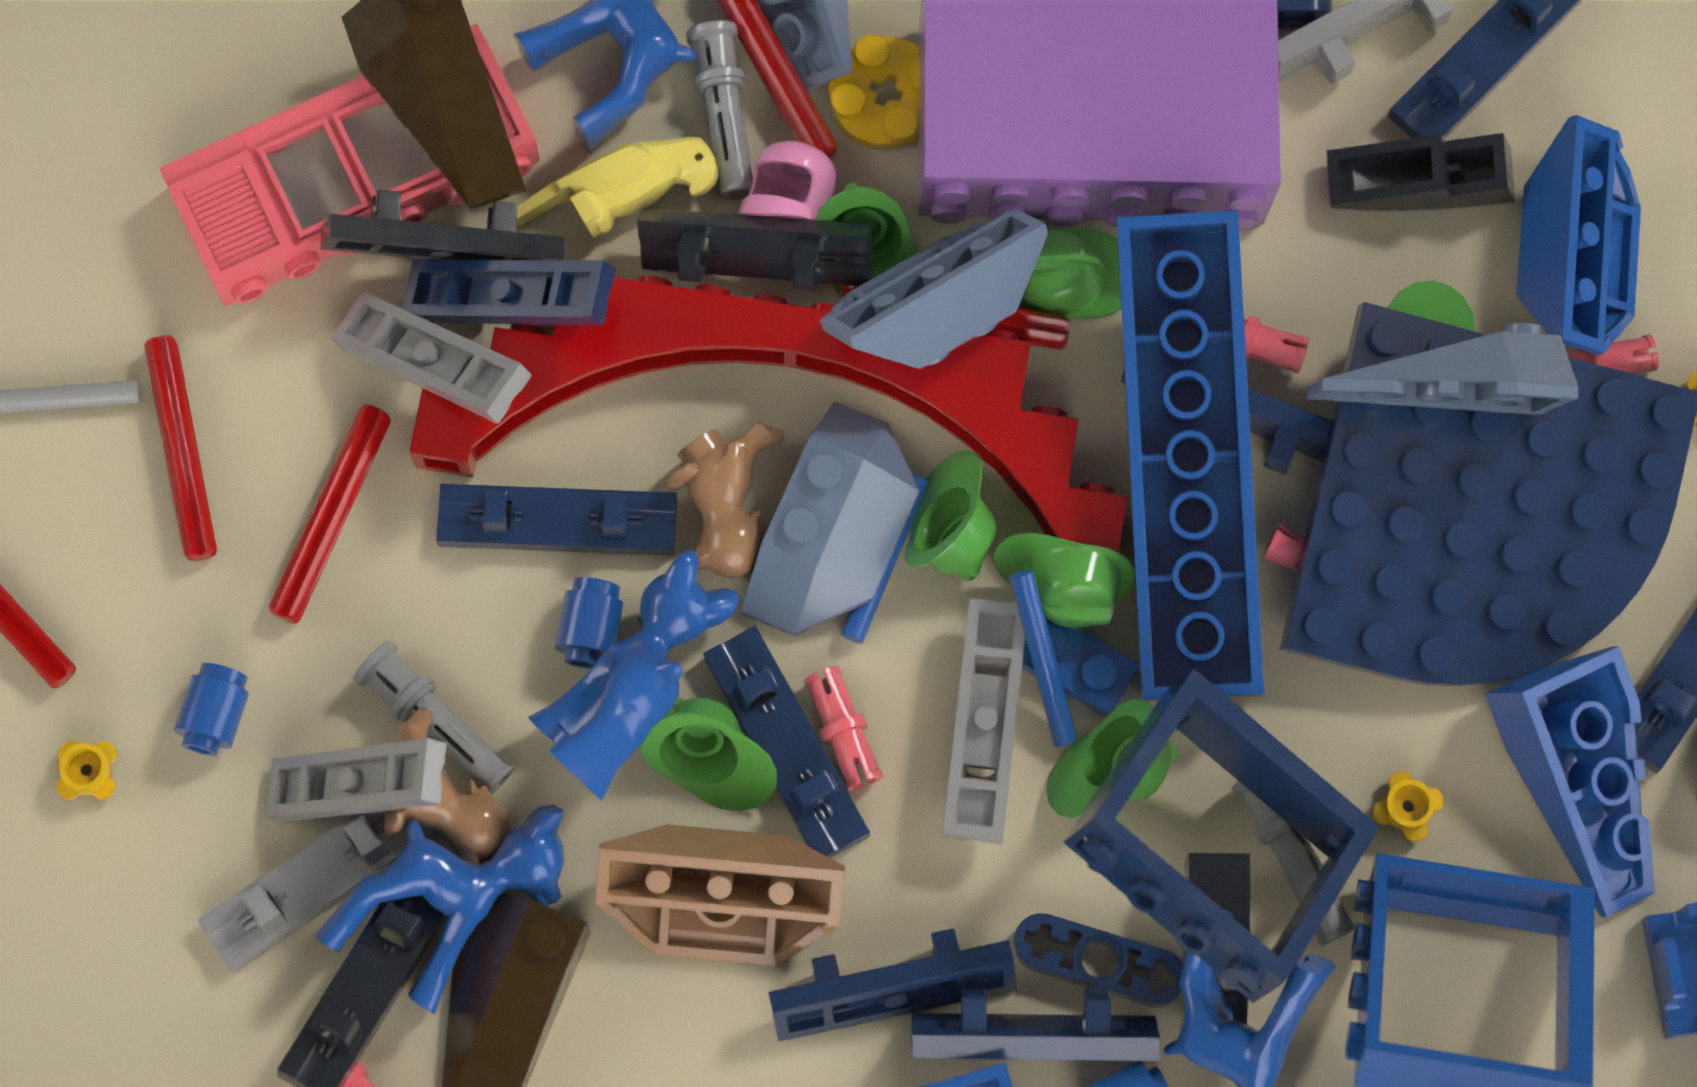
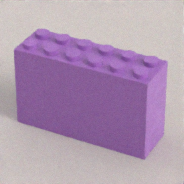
(1098, 109)

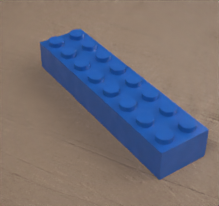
(1190, 452)

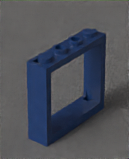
(1272, 776)

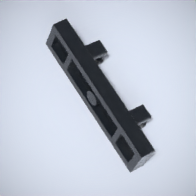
(390, 236)
(756, 247)
(361, 994)

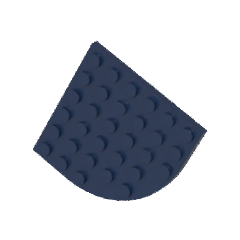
(1482, 536)

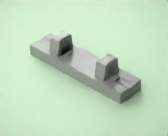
(1327, 37)
(431, 357)
(985, 722)
(356, 780)
(302, 887)

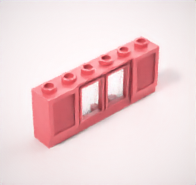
(268, 189)

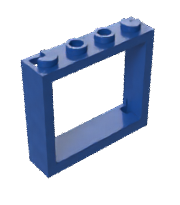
(1484, 899)

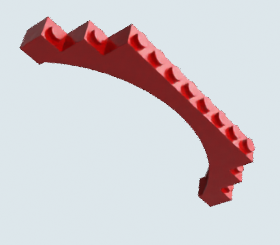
(665, 327)

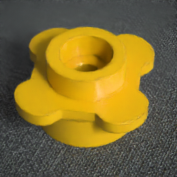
(74, 757)
(1425, 803)

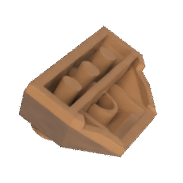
(719, 893)

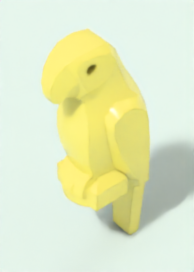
(626, 181)

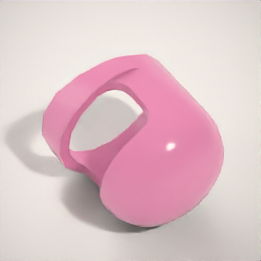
(790, 182)

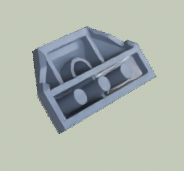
(942, 292)
(833, 525)

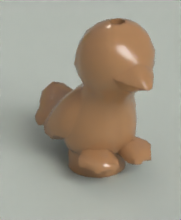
(718, 483)
(470, 822)

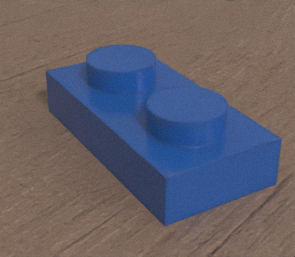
(1088, 668)

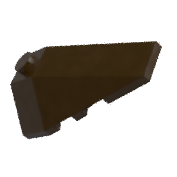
(436, 84)
(509, 992)

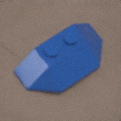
(1580, 238)

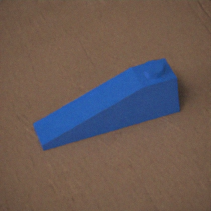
(1578, 756)

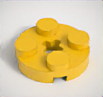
(854, 102)

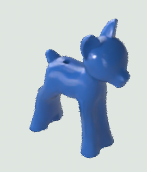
(648, 52)
(632, 682)
(465, 893)
(1233, 1048)

